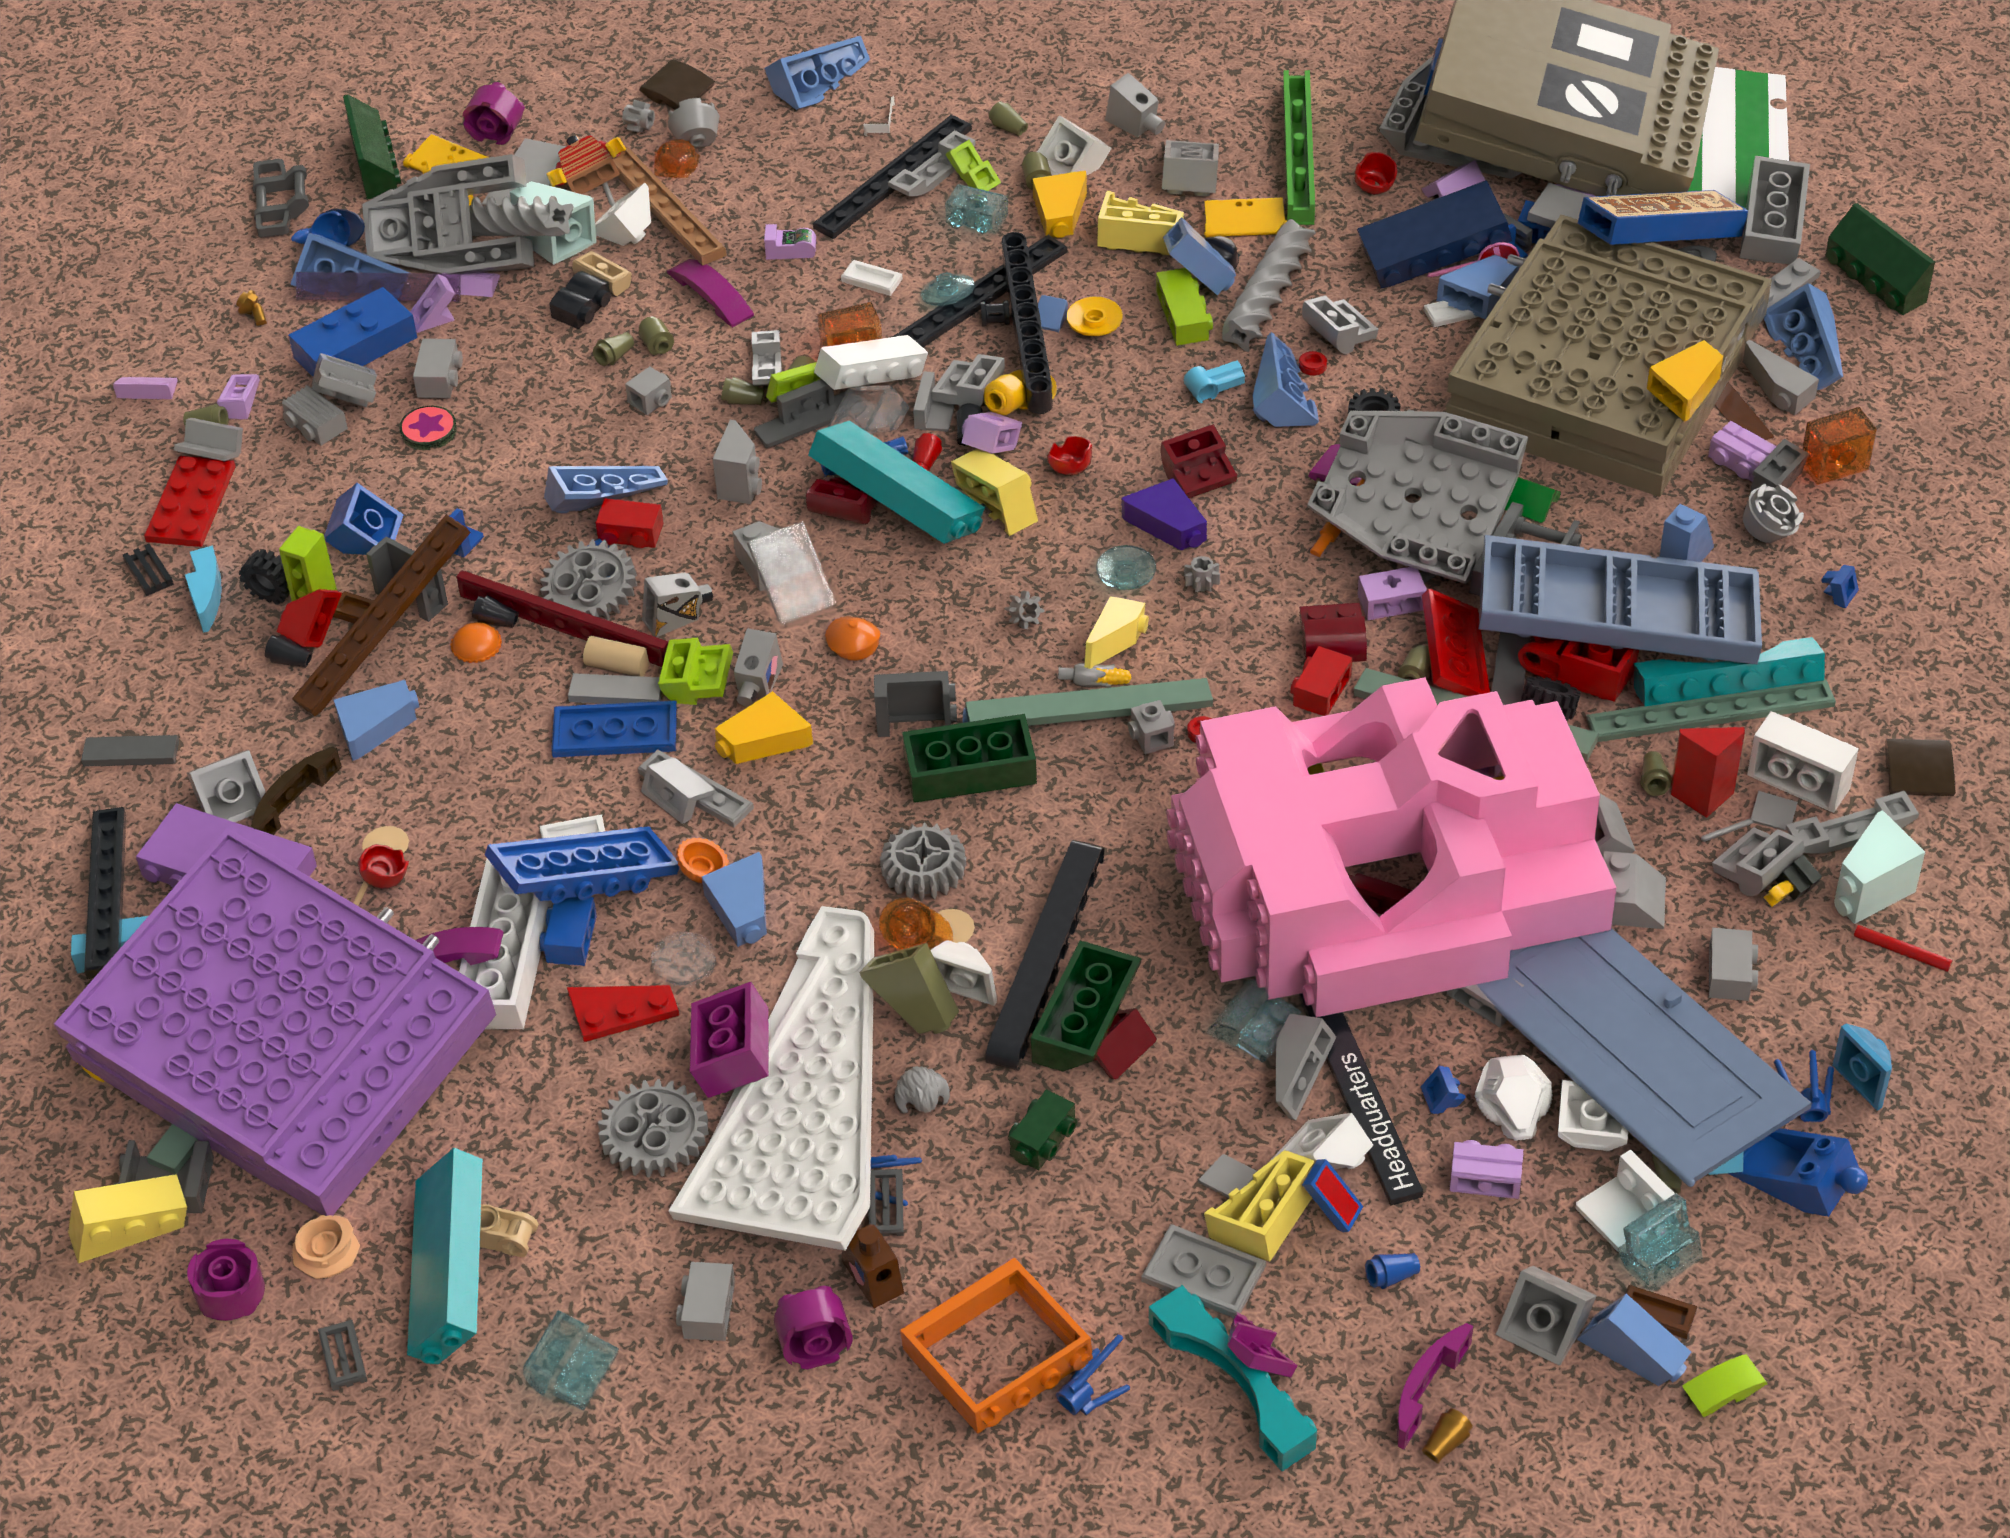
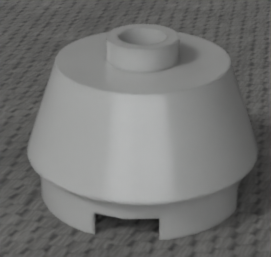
(694, 122)
(1771, 513)

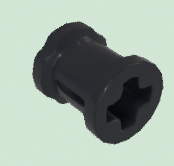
(1001, 313)

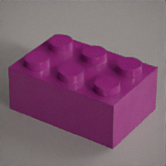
(729, 1040)

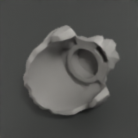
(921, 1088)

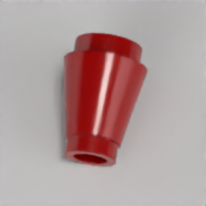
(927, 450)

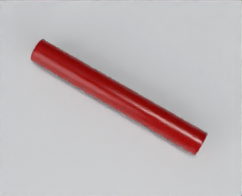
(1903, 948)

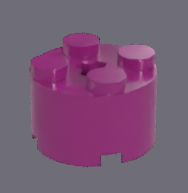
(492, 114)
(226, 1280)
(812, 1327)

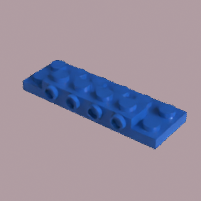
(583, 863)

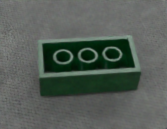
(969, 758)

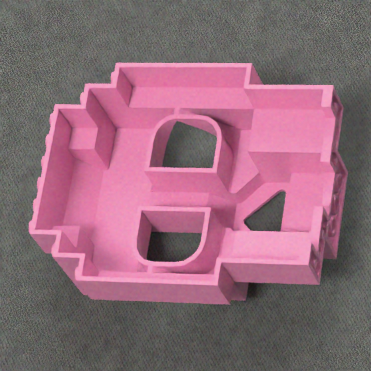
(1503, 857)

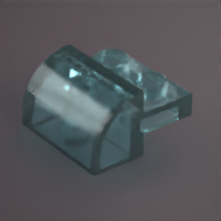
(1252, 1021)
(1660, 1244)
(569, 1361)

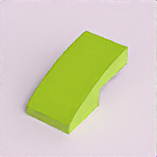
(971, 167)
(1723, 1383)

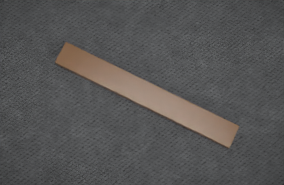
(670, 210)

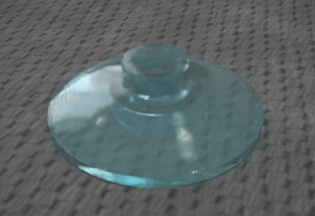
(947, 289)
(1126, 567)

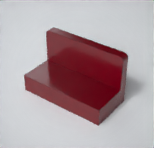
(1378, 893)
(1124, 1042)

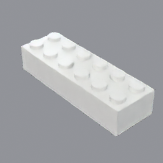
(514, 971)

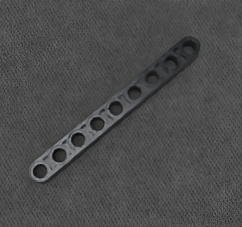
(1027, 323)
(1043, 955)

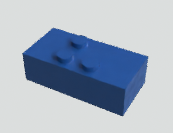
(355, 332)

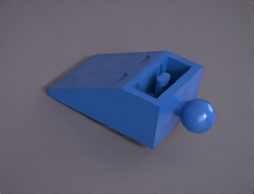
(1803, 1169)

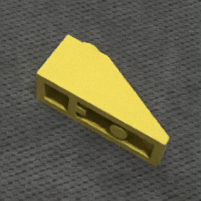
(1115, 630)

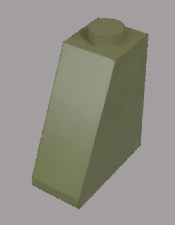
(913, 988)

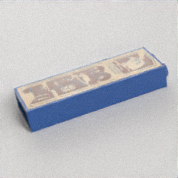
(1662, 217)

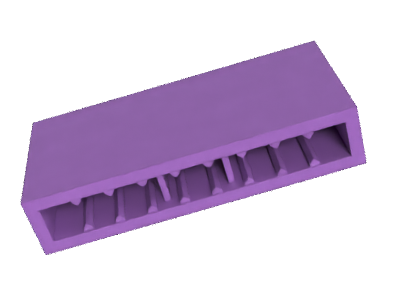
(190, 832)

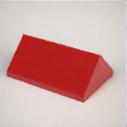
(1706, 766)

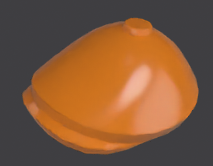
(852, 637)

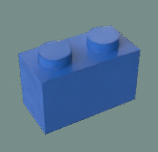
(569, 931)

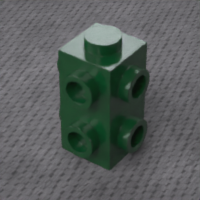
(1042, 1130)

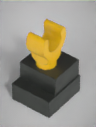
(1794, 881)

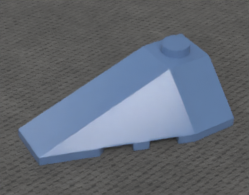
(808, 75)
(330, 256)
(1808, 332)
(1280, 390)
(587, 486)

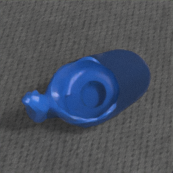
(335, 224)

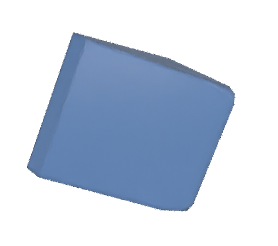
(1052, 312)

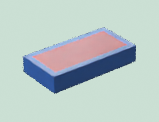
(1332, 1195)

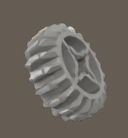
(940, 869)

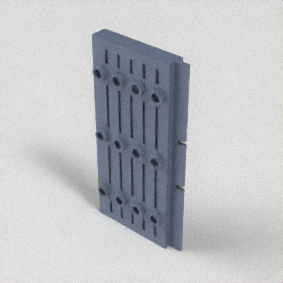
(1620, 599)

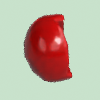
(1376, 168)
(1071, 457)
(378, 861)

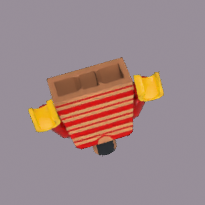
(586, 163)

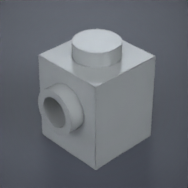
(648, 390)

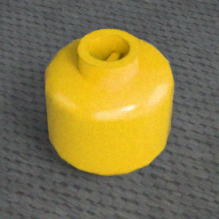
(1004, 394)

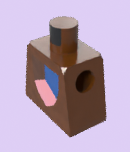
(868, 1256)

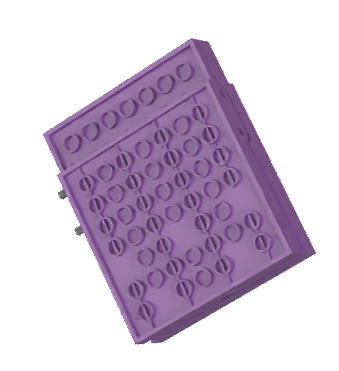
(276, 1022)

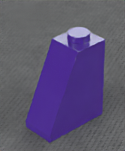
(1166, 514)

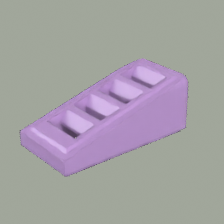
(239, 399)

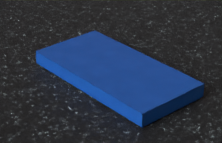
(614, 728)

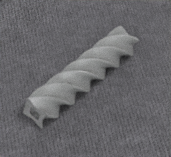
(519, 218)
(1265, 283)

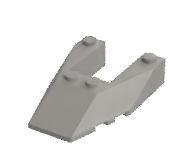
(430, 224)

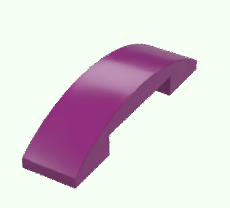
(713, 288)
(470, 943)
(1446, 1351)

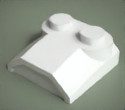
(1586, 1123)

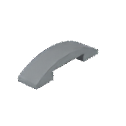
(932, 171)
(766, 356)
(1848, 829)

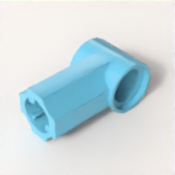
(1209, 383)

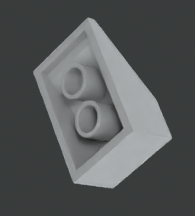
(1190, 167)

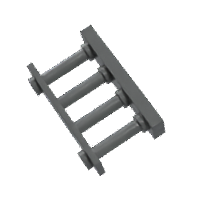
(1514, 524)

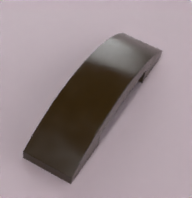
(315, 768)

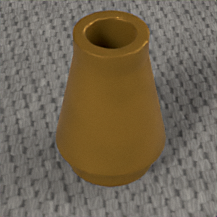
(1447, 1434)

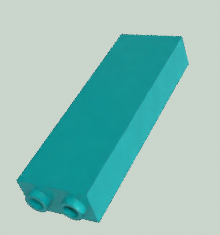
(896, 482)
(445, 1257)

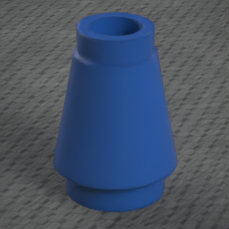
(1390, 1269)

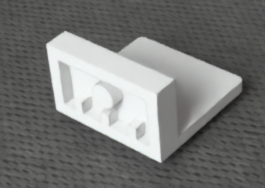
(1623, 1199)

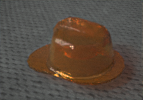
(676, 159)
(911, 918)

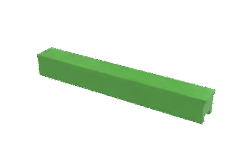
(1298, 148)

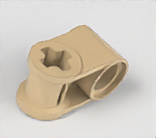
(506, 1230)

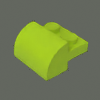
(694, 670)

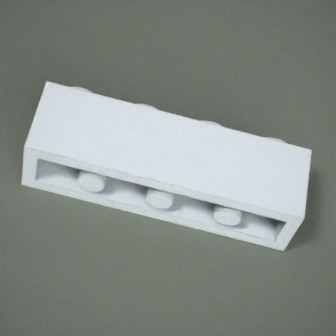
(870, 362)

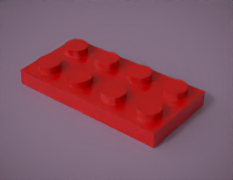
(190, 501)
(1455, 644)

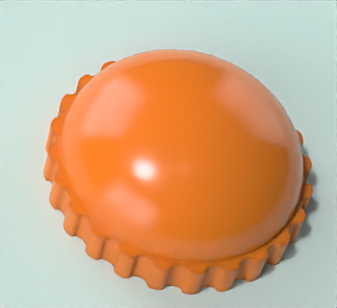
(476, 642)
(700, 857)

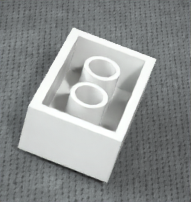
(1802, 761)

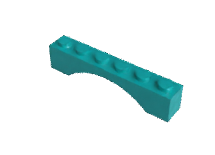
(1677, 681)
(1188, 1327)

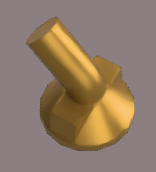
(249, 305)

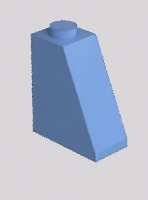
(1199, 257)
(1469, 285)
(1686, 535)
(375, 715)
(739, 898)
(1636, 1341)

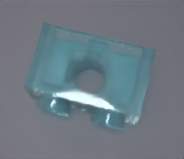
(976, 209)

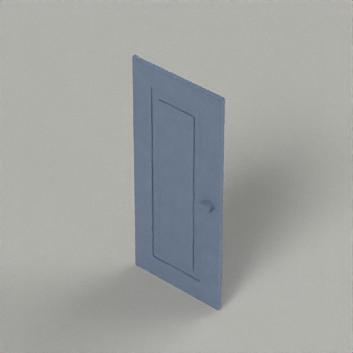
(1644, 1051)

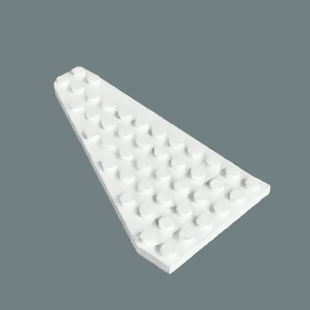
(798, 1142)

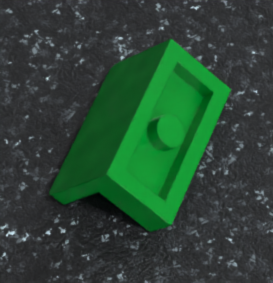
(1534, 497)

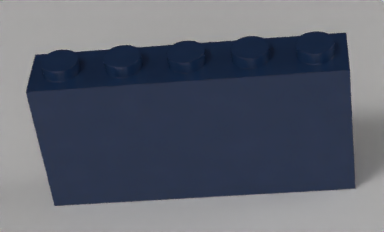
(1434, 234)

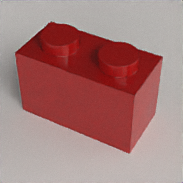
(629, 523)
(1321, 681)

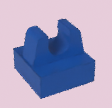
(1842, 585)
(1441, 1090)

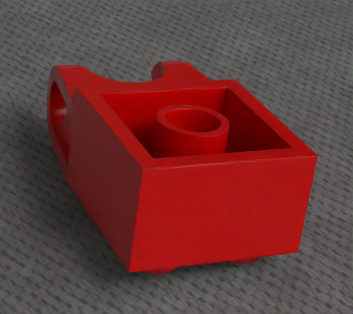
(1583, 665)

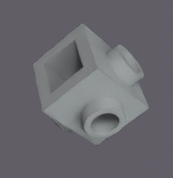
(1152, 720)

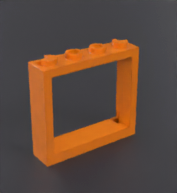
(970, 1304)

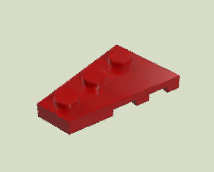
(620, 1008)

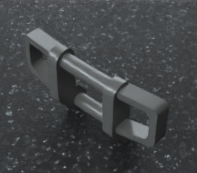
(289, 180)

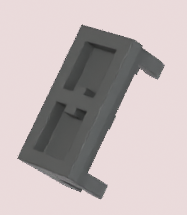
(1780, 466)

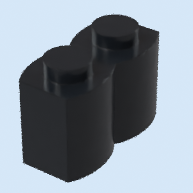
(580, 300)

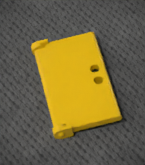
(435, 152)
(1228, 219)

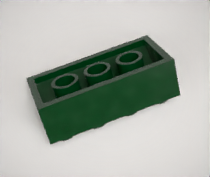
(372, 148)
(1881, 260)
(1082, 1006)

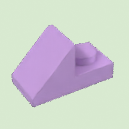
(432, 306)

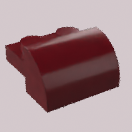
(1197, 461)
(839, 500)
(1334, 628)

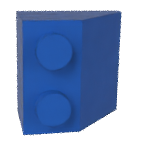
(361, 521)

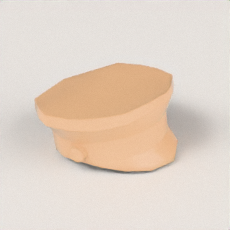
(331, 1239)

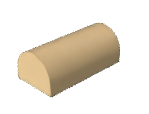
(600, 267)
(615, 656)

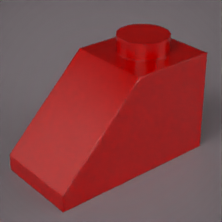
(309, 617)

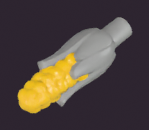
(1095, 677)

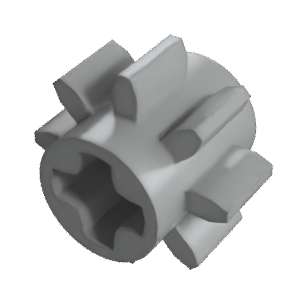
(638, 116)
(1202, 574)
(1032, 609)

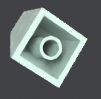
(581, 222)
(1878, 870)

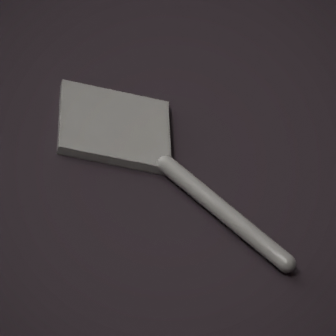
(1767, 811)
(1227, 1175)

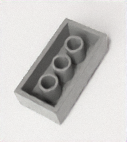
(1775, 210)

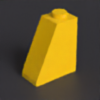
(1060, 201)
(1686, 378)
(762, 731)

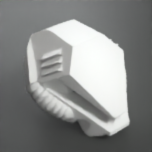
(1514, 1095)

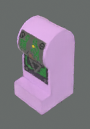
(789, 243)

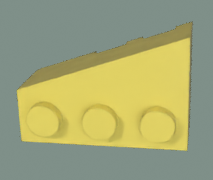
(1134, 226)
(998, 486)
(1264, 1209)
(124, 1215)

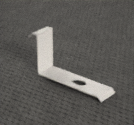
(879, 128)

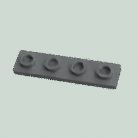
(800, 413)

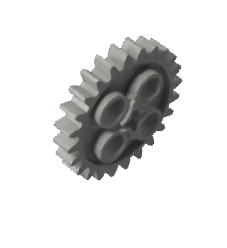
(583, 580)
(655, 1119)

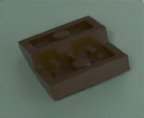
(676, 83)
(1920, 767)

